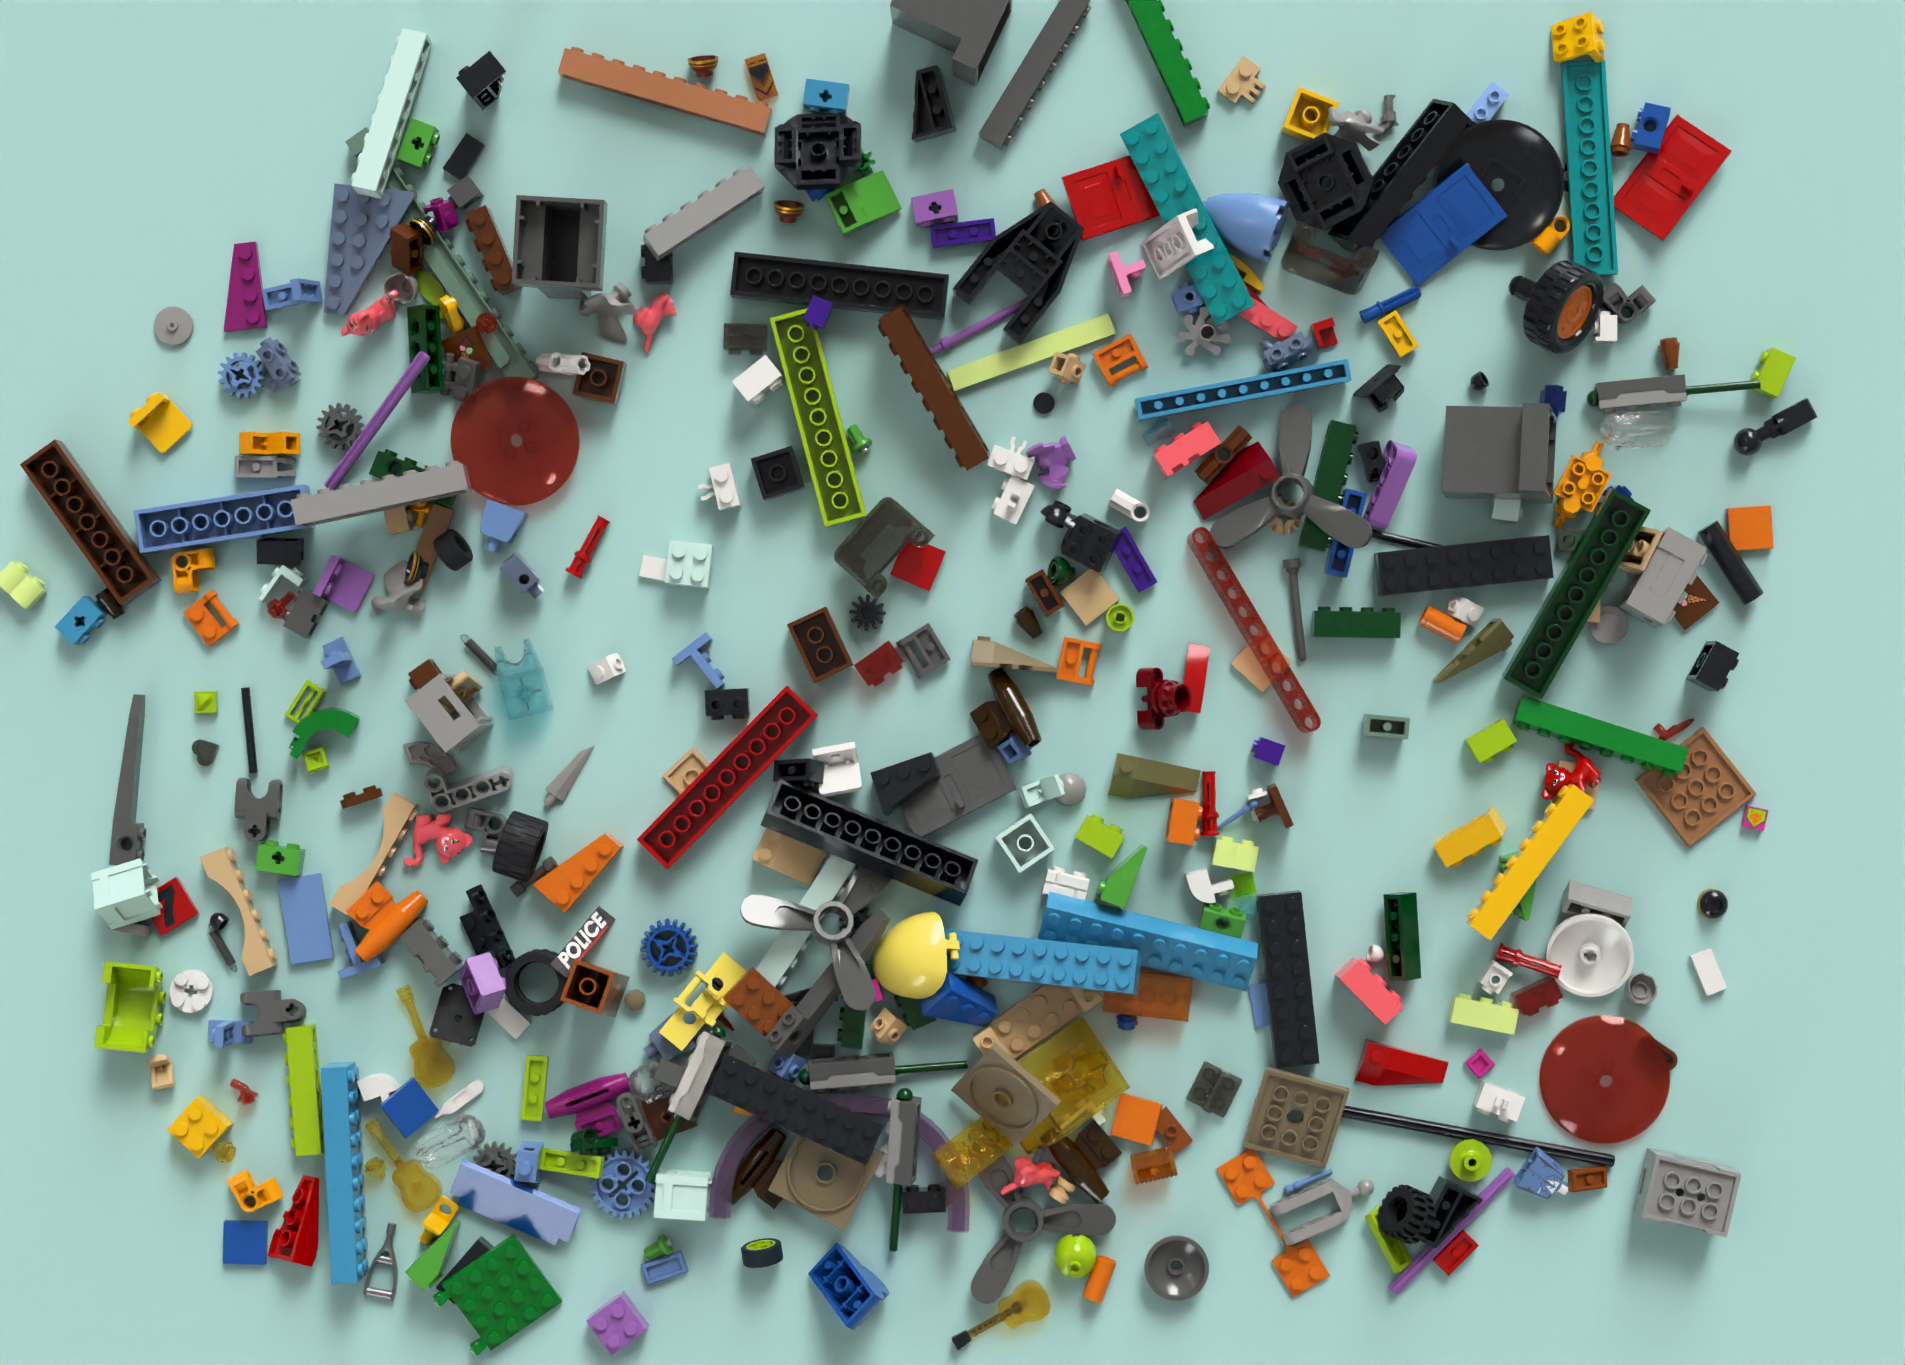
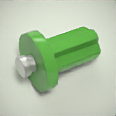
(859, 441)
(663, 1245)

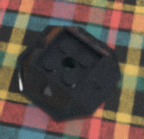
(818, 150)
(1303, 177)

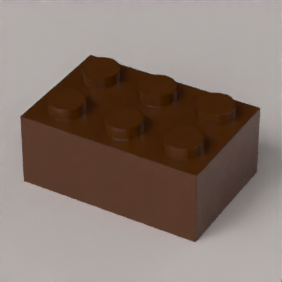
(820, 644)

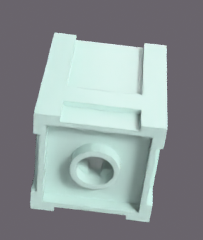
(126, 893)
(682, 1194)

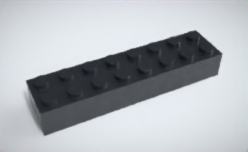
(1402, 174)
(1463, 565)
(1287, 979)
(796, 1109)

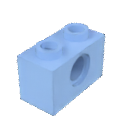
(1487, 104)

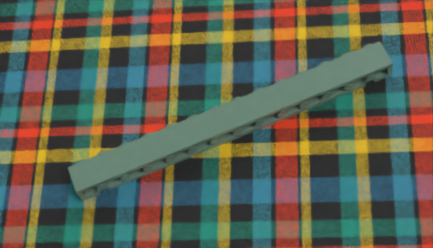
(458, 282)

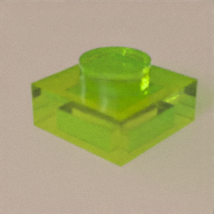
(1243, 884)

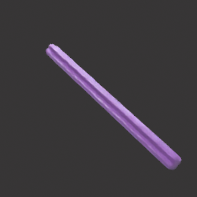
(377, 420)
(1430, 1252)

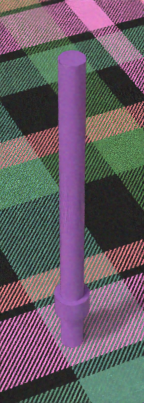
(946, 343)

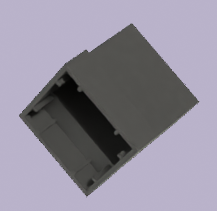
(959, 26)
(559, 245)
(1500, 452)

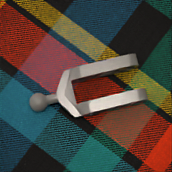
(1342, 1196)

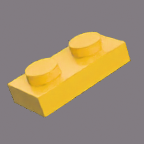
(1397, 334)

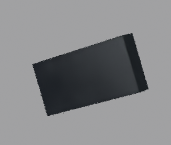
(463, 157)

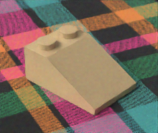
(1640, 551)
(789, 856)

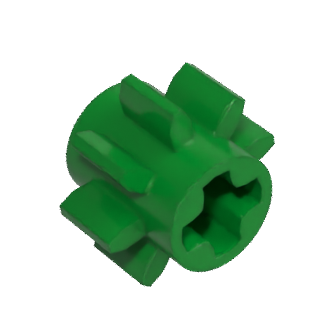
(867, 165)

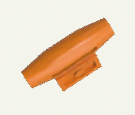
(386, 921)

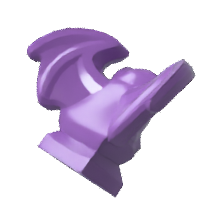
(1055, 458)

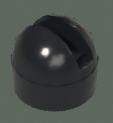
(1479, 380)
(218, 921)

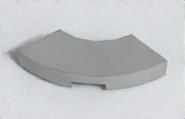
(430, 755)

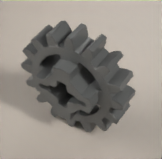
(332, 429)
(495, 1151)

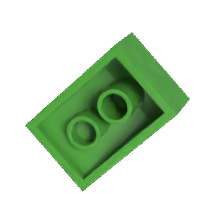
(1120, 881)
(428, 1267)

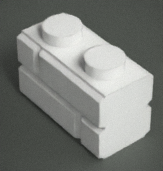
(1066, 884)

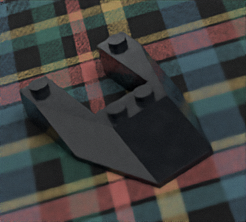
(1033, 257)

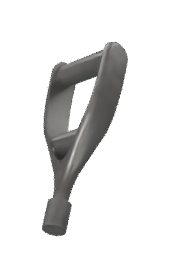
(391, 1260)

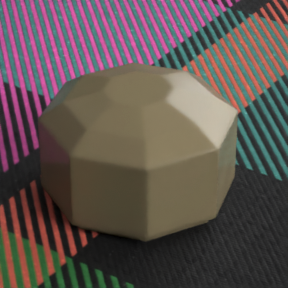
(634, 999)

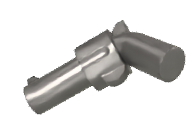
(1389, 115)

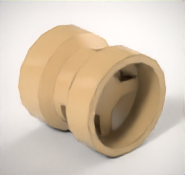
(1062, 1189)

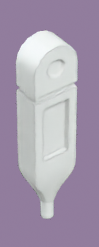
(461, 1098)

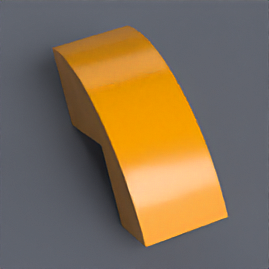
(269, 443)

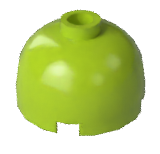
(1075, 1256)

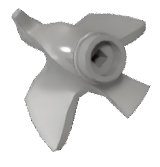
(1355, 127)
(609, 308)
(399, 593)

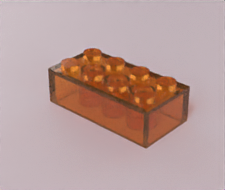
(1157, 997)

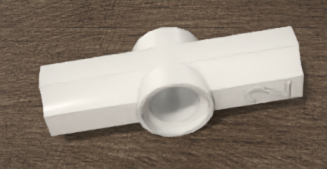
(563, 363)

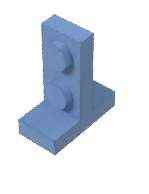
(291, 294)
(701, 659)
(340, 660)
(348, 934)
(227, 1032)

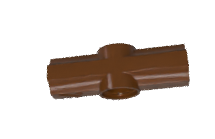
(1213, 464)

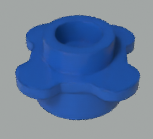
(1126, 1022)

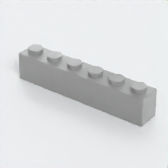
(702, 213)

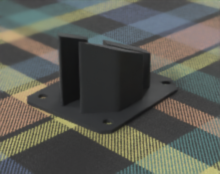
(1382, 387)
(455, 1003)

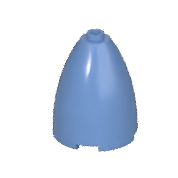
(1248, 222)

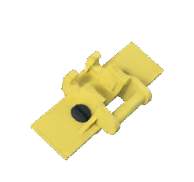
(709, 1003)

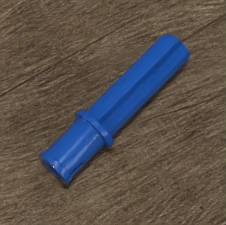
(1390, 304)

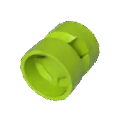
(1119, 617)

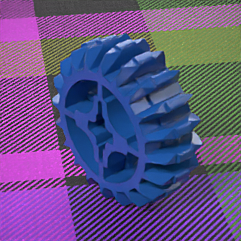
(659, 963)

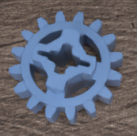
(237, 382)

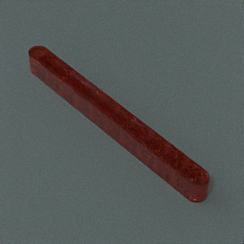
(1263, 636)

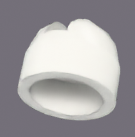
(1375, 953)

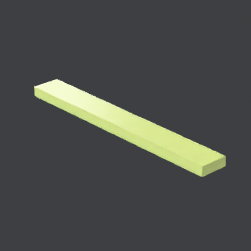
(1031, 352)

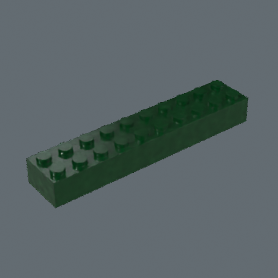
(1575, 593)

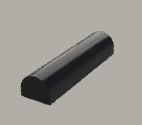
(1730, 562)

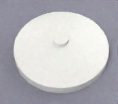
(1593, 954)

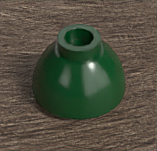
(1060, 571)

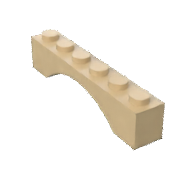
(396, 817)
(256, 953)

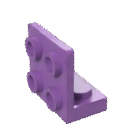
(343, 583)

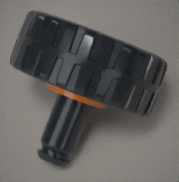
(1560, 305)

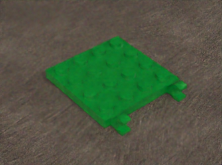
(499, 1293)

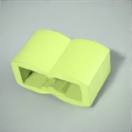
(21, 585)
(1235, 854)

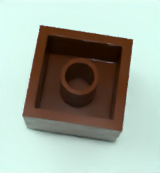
(602, 381)

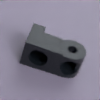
(1372, 460)

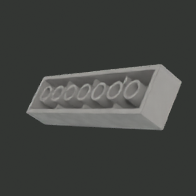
(381, 495)

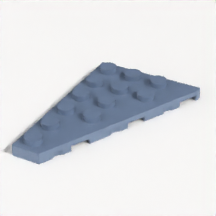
(358, 240)

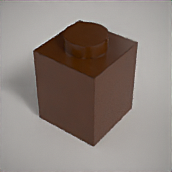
(423, 674)

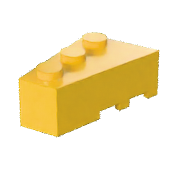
(1471, 838)

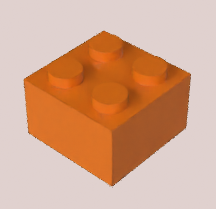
(1183, 821)

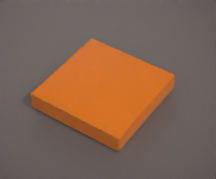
(1750, 527)
(1136, 1119)

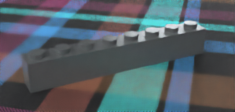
(1033, 70)

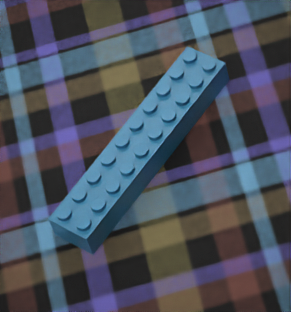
(1163, 943)
(1046, 962)
(344, 1172)

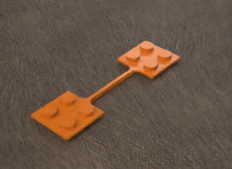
(1247, 1179)

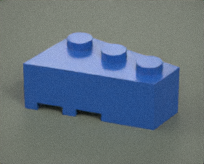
(961, 1003)

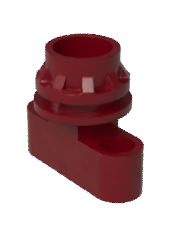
(1163, 697)

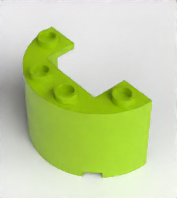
(131, 1007)

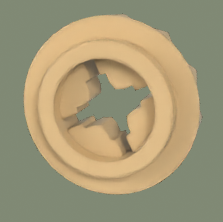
(1289, 526)

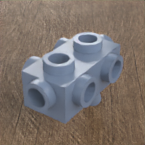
(1284, 353)
(279, 364)

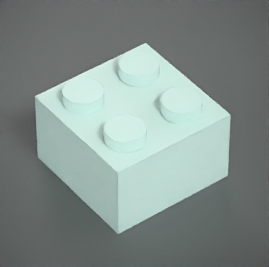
(689, 564)
(1025, 842)

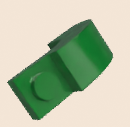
(326, 718)

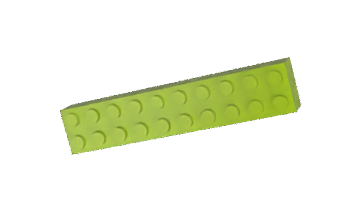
(818, 419)

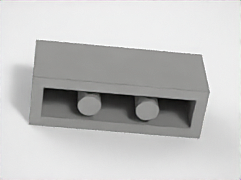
(1583, 899)

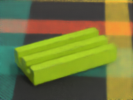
(315, 687)

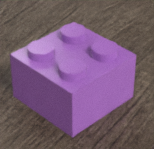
(482, 983)
(617, 1323)

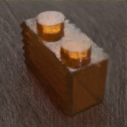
(1153, 1165)

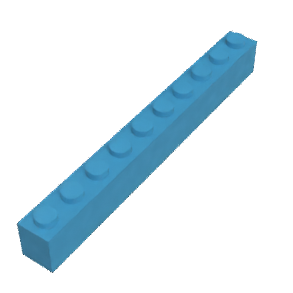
(1242, 390)

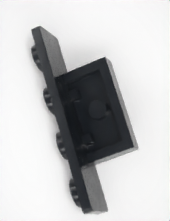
(485, 929)

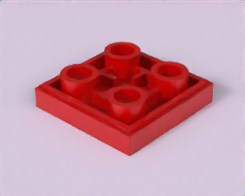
(918, 565)

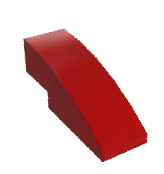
(1195, 674)

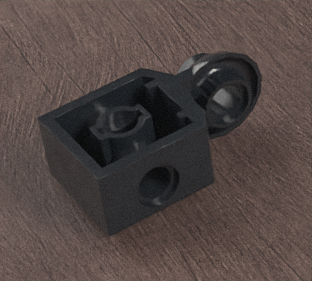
(1086, 538)

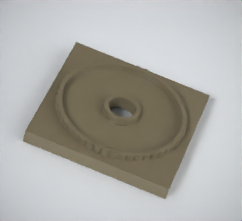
(1001, 1074)
(1303, 1140)
(828, 1199)

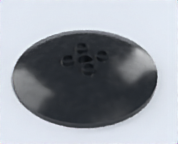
(1529, 172)

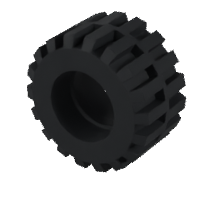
(1407, 1214)

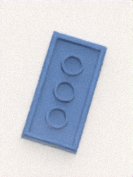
(306, 918)

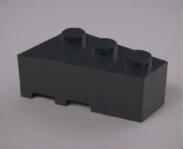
(483, 79)
(932, 106)
(904, 780)
(1452, 1206)

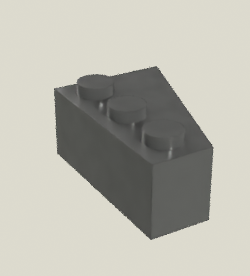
(432, 951)

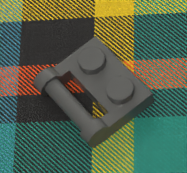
(930, 648)

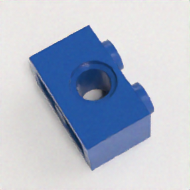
(1654, 115)

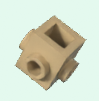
(1067, 368)
(888, 1027)

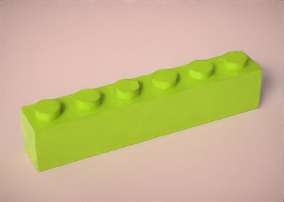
(305, 1089)

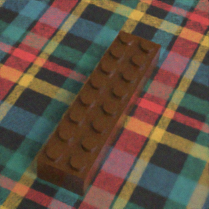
(934, 387)
(90, 522)

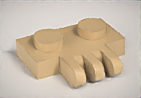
(1242, 82)

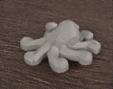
(1203, 332)

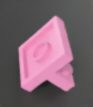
(1122, 274)

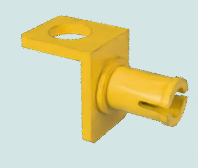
(437, 1220)

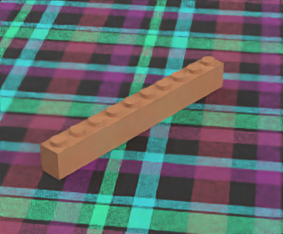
(665, 91)

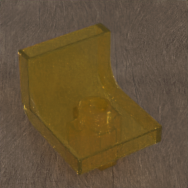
(1079, 1074)

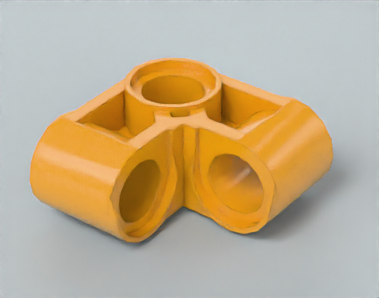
(1550, 238)
(186, 578)
(244, 1186)

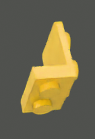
(1578, 37)
(160, 421)

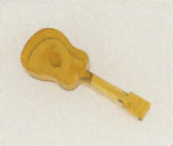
(431, 1063)
(417, 1186)

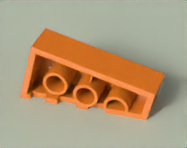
(575, 875)

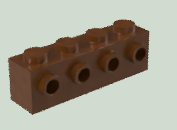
(493, 249)

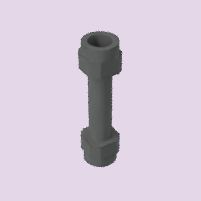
(548, 865)

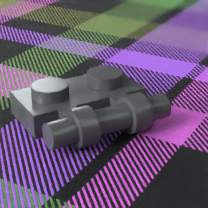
(466, 376)

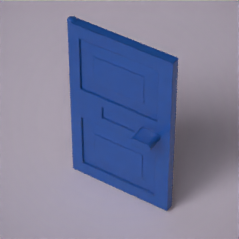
(1442, 224)

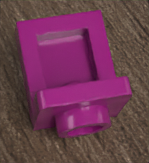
(444, 213)

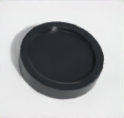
(1043, 403)

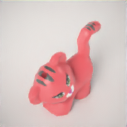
(368, 320)
(449, 840)

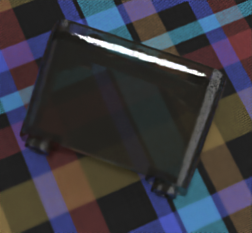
(1324, 265)
(878, 542)

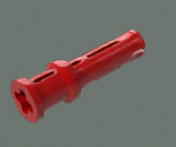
(586, 559)
(1209, 792)
(1513, 957)

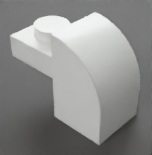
(1203, 890)
(377, 1085)

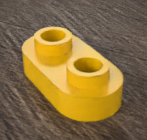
(450, 314)

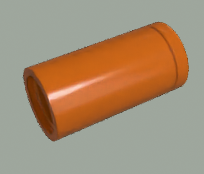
(1442, 624)
(1099, 1279)

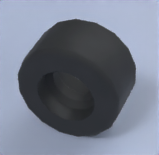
(453, 550)

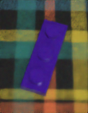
(962, 233)
(1134, 562)

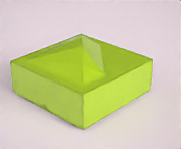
(206, 702)
(315, 760)

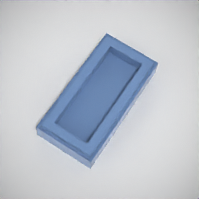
(1260, 1003)
(664, 1267)

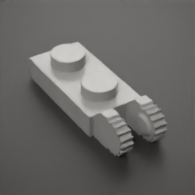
(262, 467)

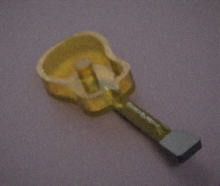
(1026, 1304)

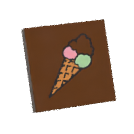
(470, 345)
(1695, 604)

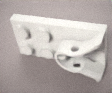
(1175, 244)

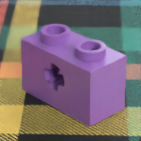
(943, 200)

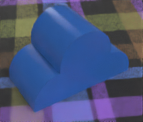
(848, 1286)

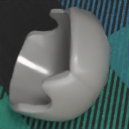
(405, 285)
(1074, 790)
(1641, 988)

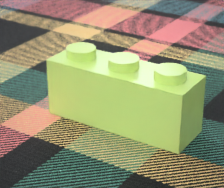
(1483, 1013)

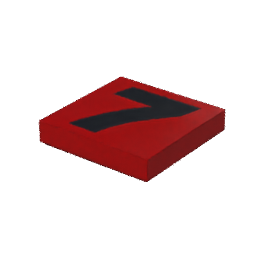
(176, 906)

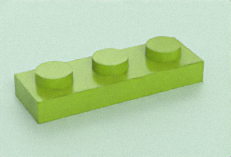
(534, 1088)
(572, 1163)
(1391, 1247)

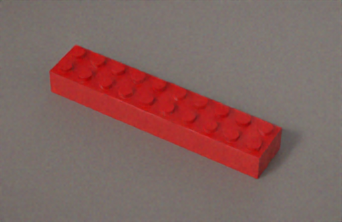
(727, 777)

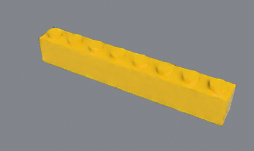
(1529, 861)

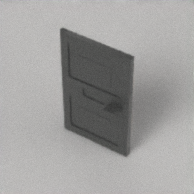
(968, 780)

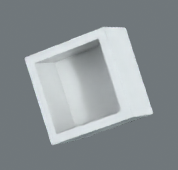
(759, 380)

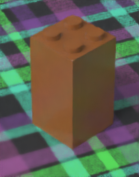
(594, 988)

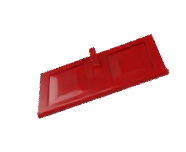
(1670, 182)
(1108, 197)

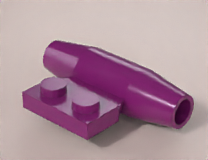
(591, 1104)

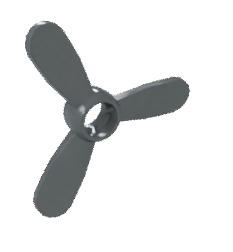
(1294, 450)
(848, 965)
(1066, 1219)

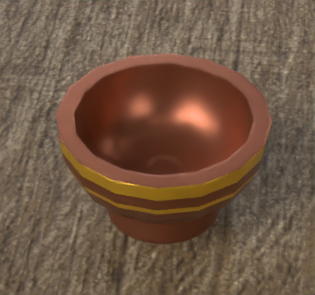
(703, 65)
(788, 210)

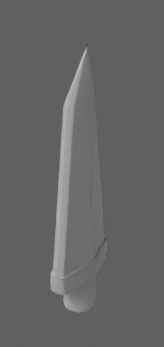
(562, 783)

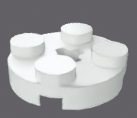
(180, 997)

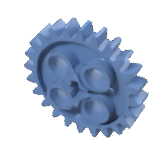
(636, 1198)

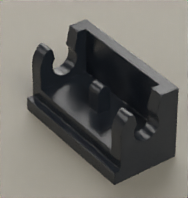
(280, 551)

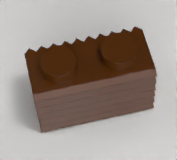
(406, 248)
(1044, 592)

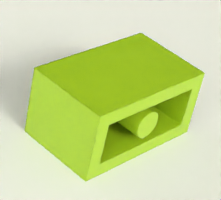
(1772, 372)
(1490, 741)
(1099, 835)

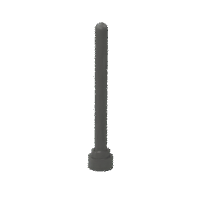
(1292, 567)

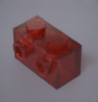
(879, 663)
(1536, 995)

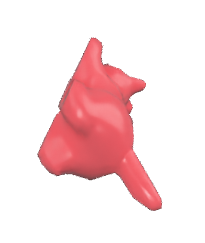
(650, 317)
(1029, 1174)

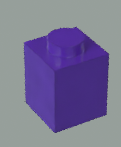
(818, 313)
(1267, 750)

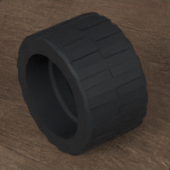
(520, 846)
(513, 989)

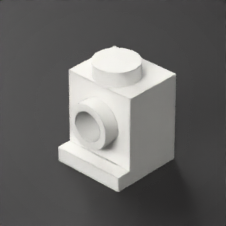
(1605, 328)
(1491, 970)

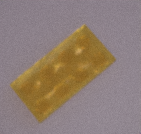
(971, 1152)

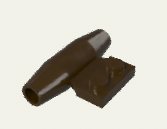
(1008, 713)
(1083, 1157)
(760, 1169)

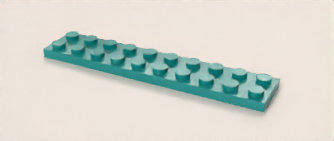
(1589, 165)
(1176, 194)

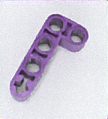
(1391, 483)

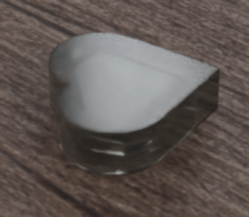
(205, 751)

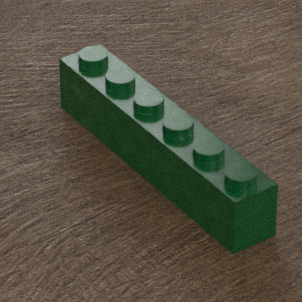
(1329, 479)

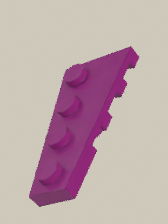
(245, 299)

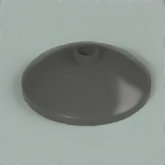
(1179, 1282)

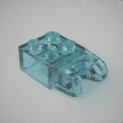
(521, 675)

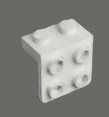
(840, 769)

